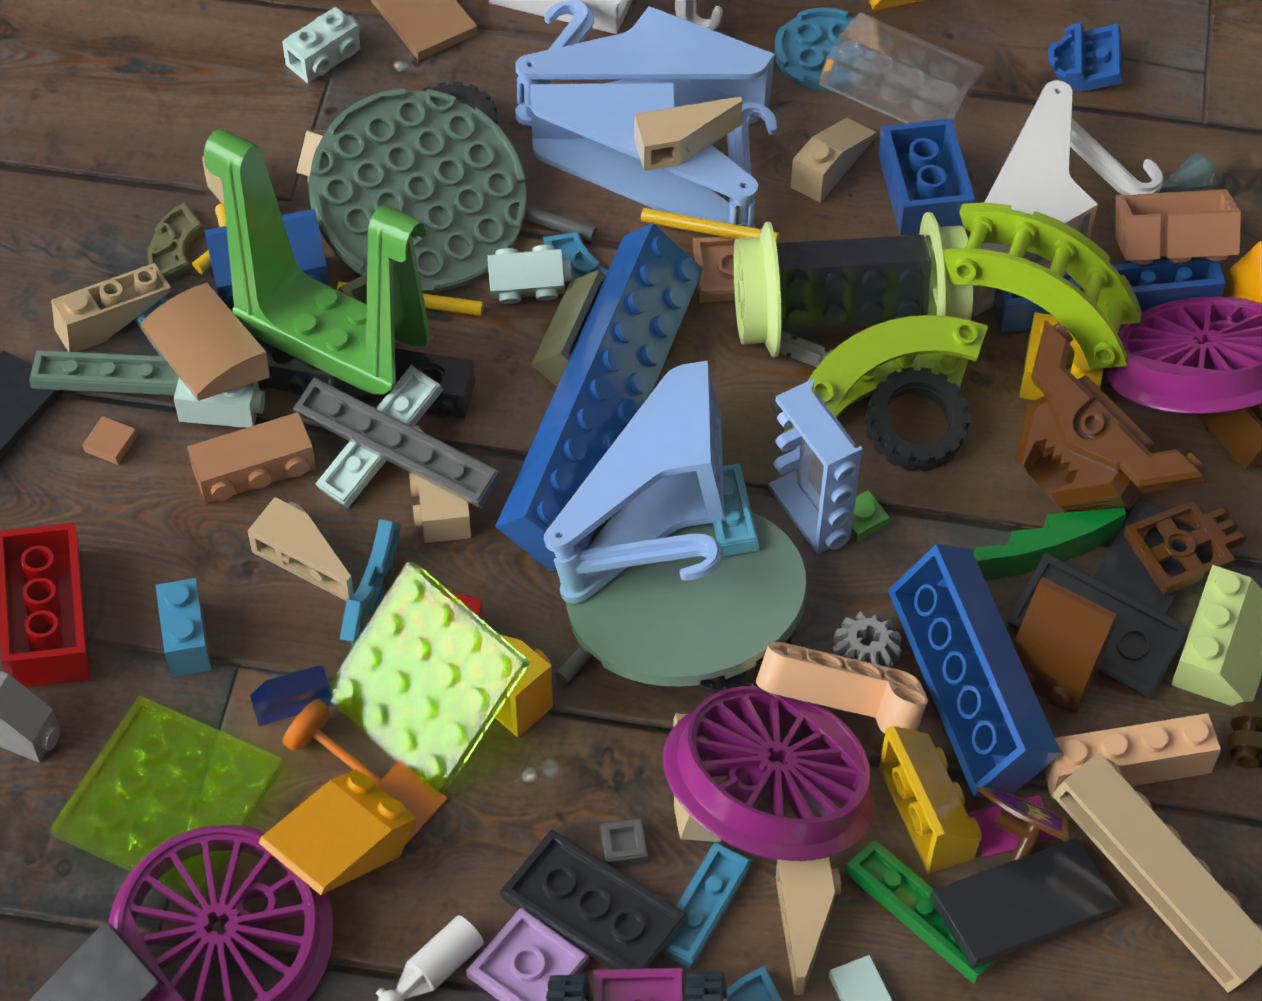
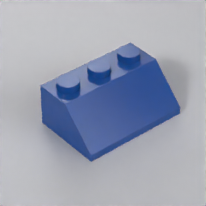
(305, 244)

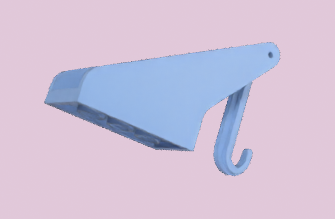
(654, 50)
(592, 137)
(650, 482)

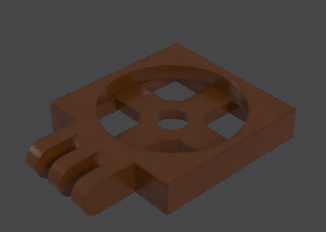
(1209, 530)

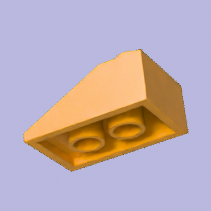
(532, 693)
(341, 832)

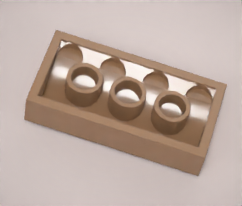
(205, 343)

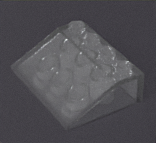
(898, 72)

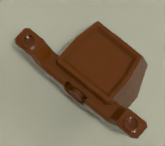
(1084, 445)

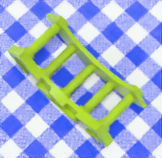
(1088, 316)
(913, 341)

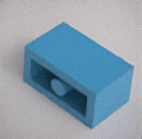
(183, 627)

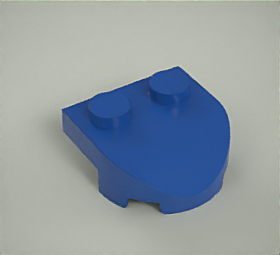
(1088, 57)

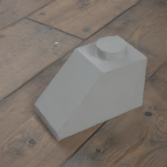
(25, 721)

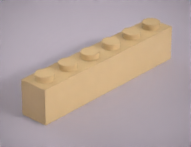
(1163, 870)

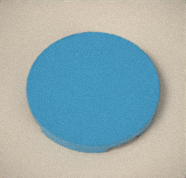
(806, 42)

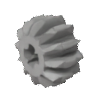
(868, 640)

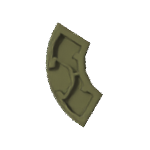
(172, 240)

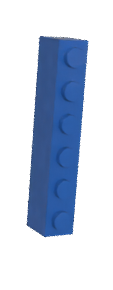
(1152, 284)

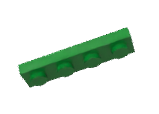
(909, 901)

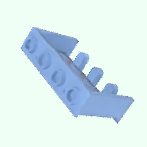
(826, 467)

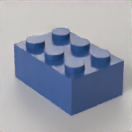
(924, 173)

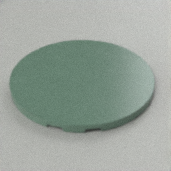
(430, 163)
(694, 630)

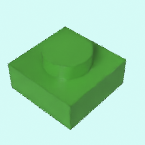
(867, 517)

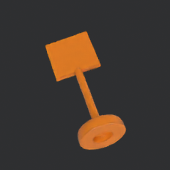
(396, 783)

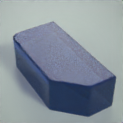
(290, 694)

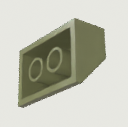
(567, 326)

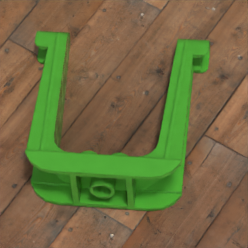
(299, 312)

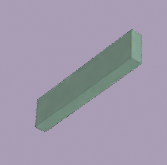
(103, 373)

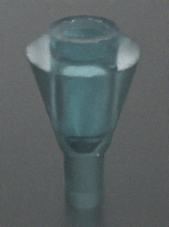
(1193, 173)

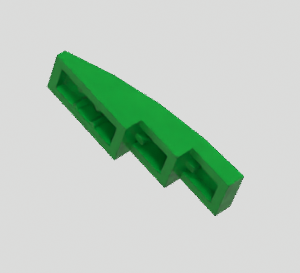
(1062, 537)

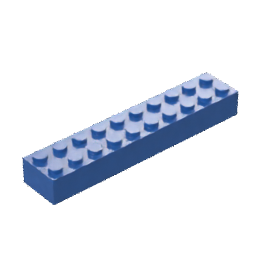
(602, 383)

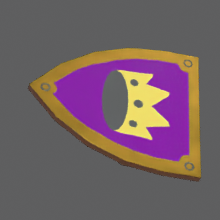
(1033, 822)

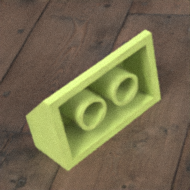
(1224, 640)

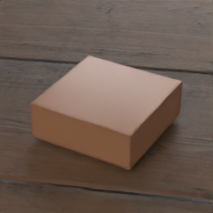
(109, 440)

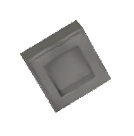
(623, 843)

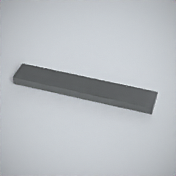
(398, 443)

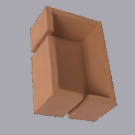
(1177, 226)

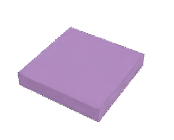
(523, 958)

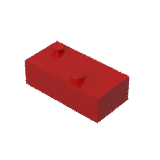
(43, 606)

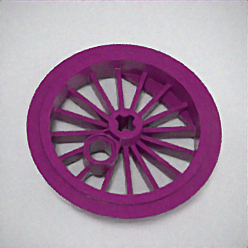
(1184, 355)
(762, 765)
(315, 944)

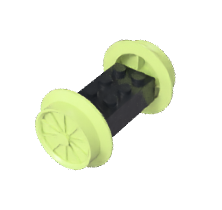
(844, 281)

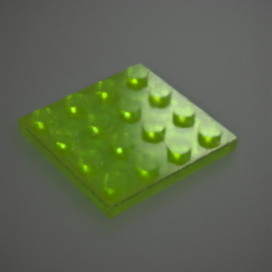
(426, 678)
(162, 780)

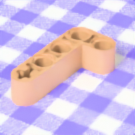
(843, 684)

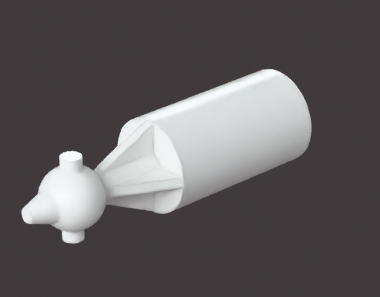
(436, 960)

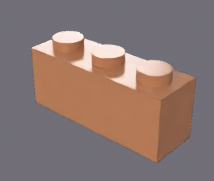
(252, 458)

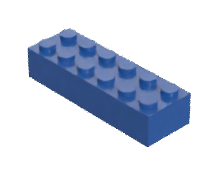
(973, 671)

